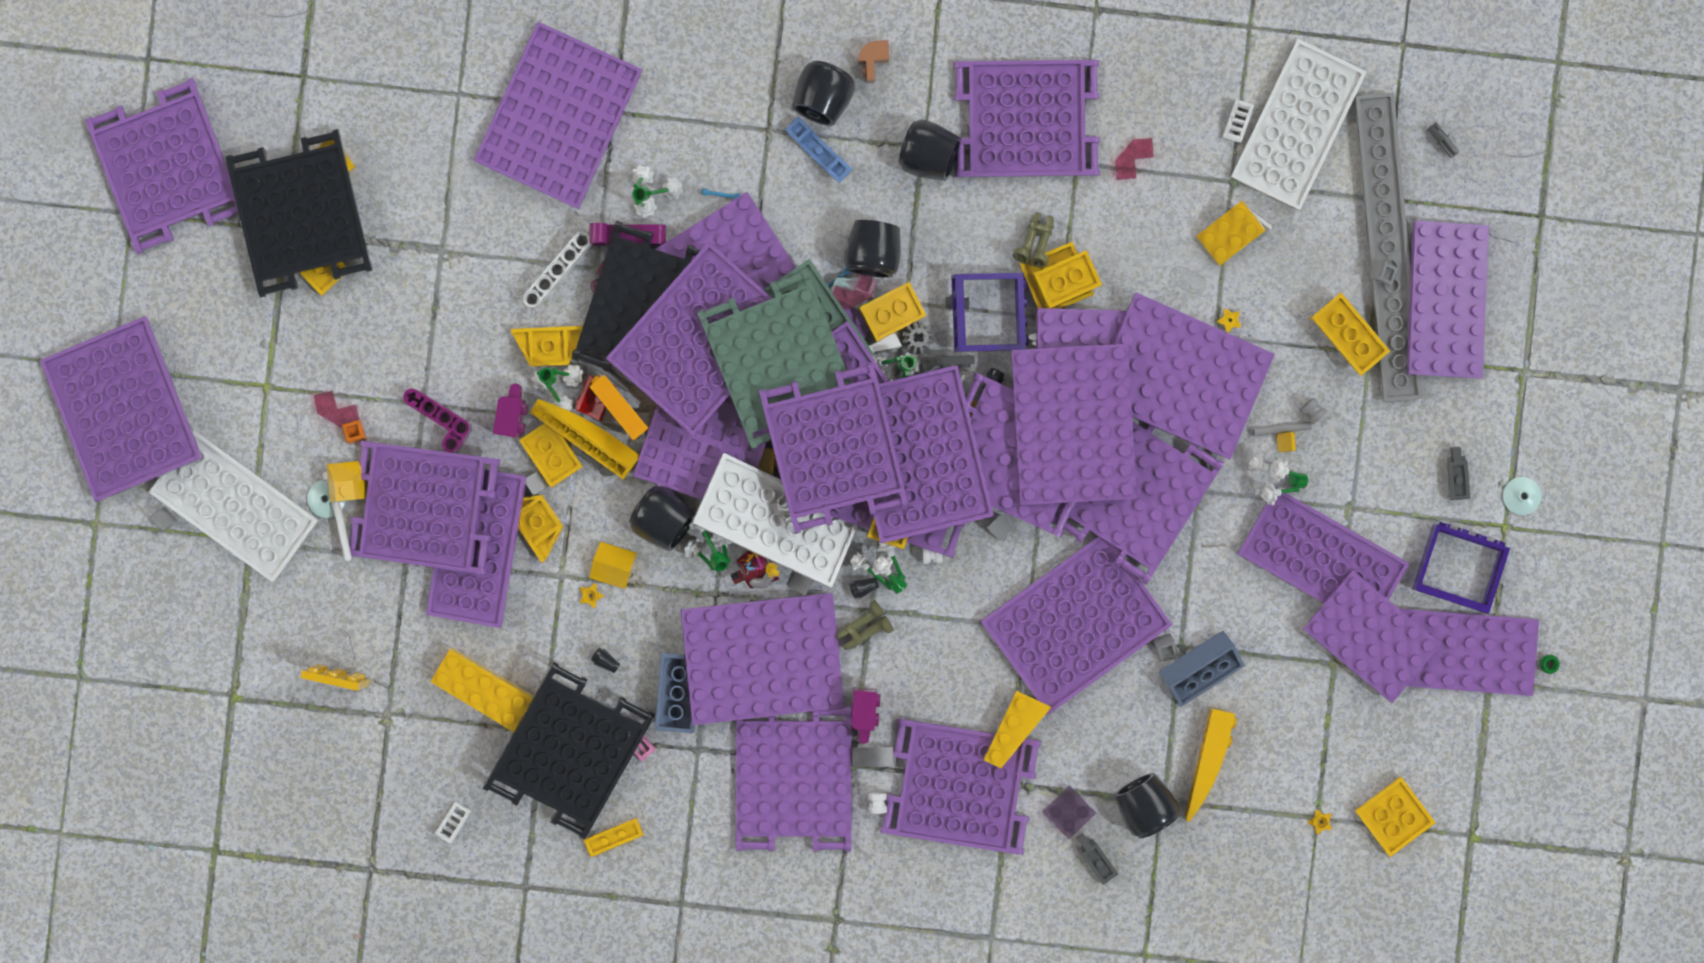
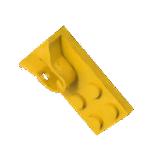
(1350, 334)

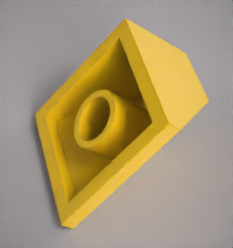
(346, 481)

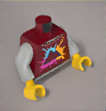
(755, 570)

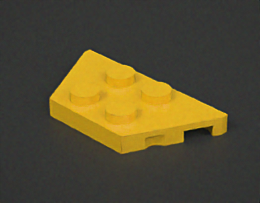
(548, 344)
(539, 525)

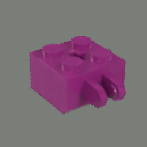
(511, 413)
(864, 712)

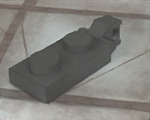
(946, 361)
(1458, 475)
(1096, 859)

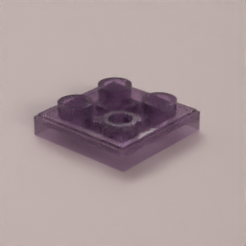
(1069, 812)

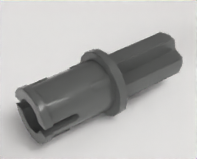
(1443, 140)

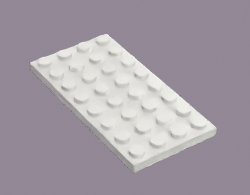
(1298, 124)
(236, 509)
(754, 514)

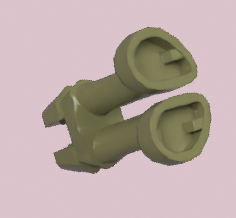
(1035, 229)
(881, 625)

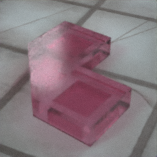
(1126, 161)
(863, 291)
(327, 408)

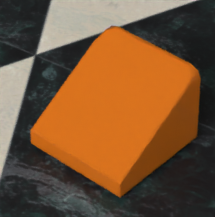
(354, 432)

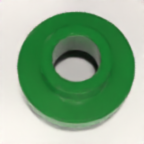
(1555, 664)

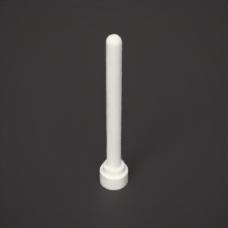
(341, 526)

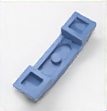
(818, 150)

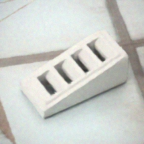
(1249, 107)
(888, 343)
(442, 836)

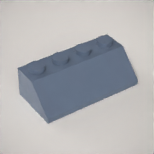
(1202, 668)
(673, 696)

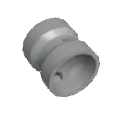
(1314, 411)

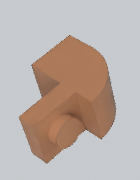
(873, 53)

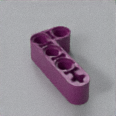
(601, 233)
(436, 415)

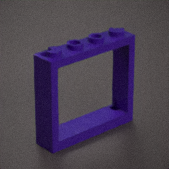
(958, 308)
(1479, 539)

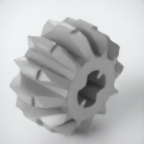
(918, 344)

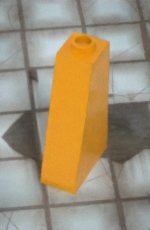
(618, 406)

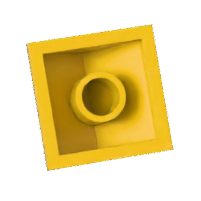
(612, 565)

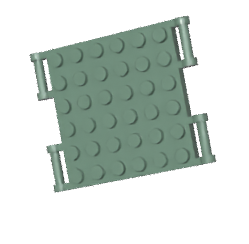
(771, 348)

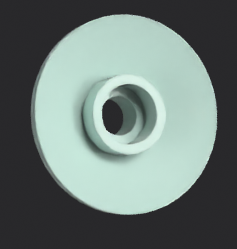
(1512, 496)
(315, 501)

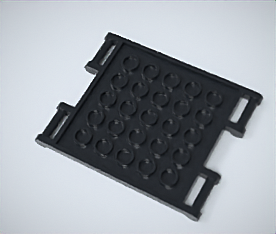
(298, 213)
(626, 289)
(568, 751)

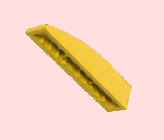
(588, 437)
(1210, 758)

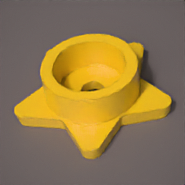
(1229, 325)
(591, 600)
(1325, 825)

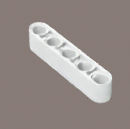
(548, 273)

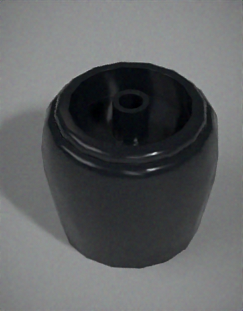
(823, 92)
(929, 150)
(873, 249)
(661, 518)
(1147, 806)

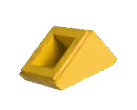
(1286, 442)

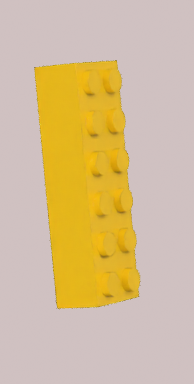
(482, 689)

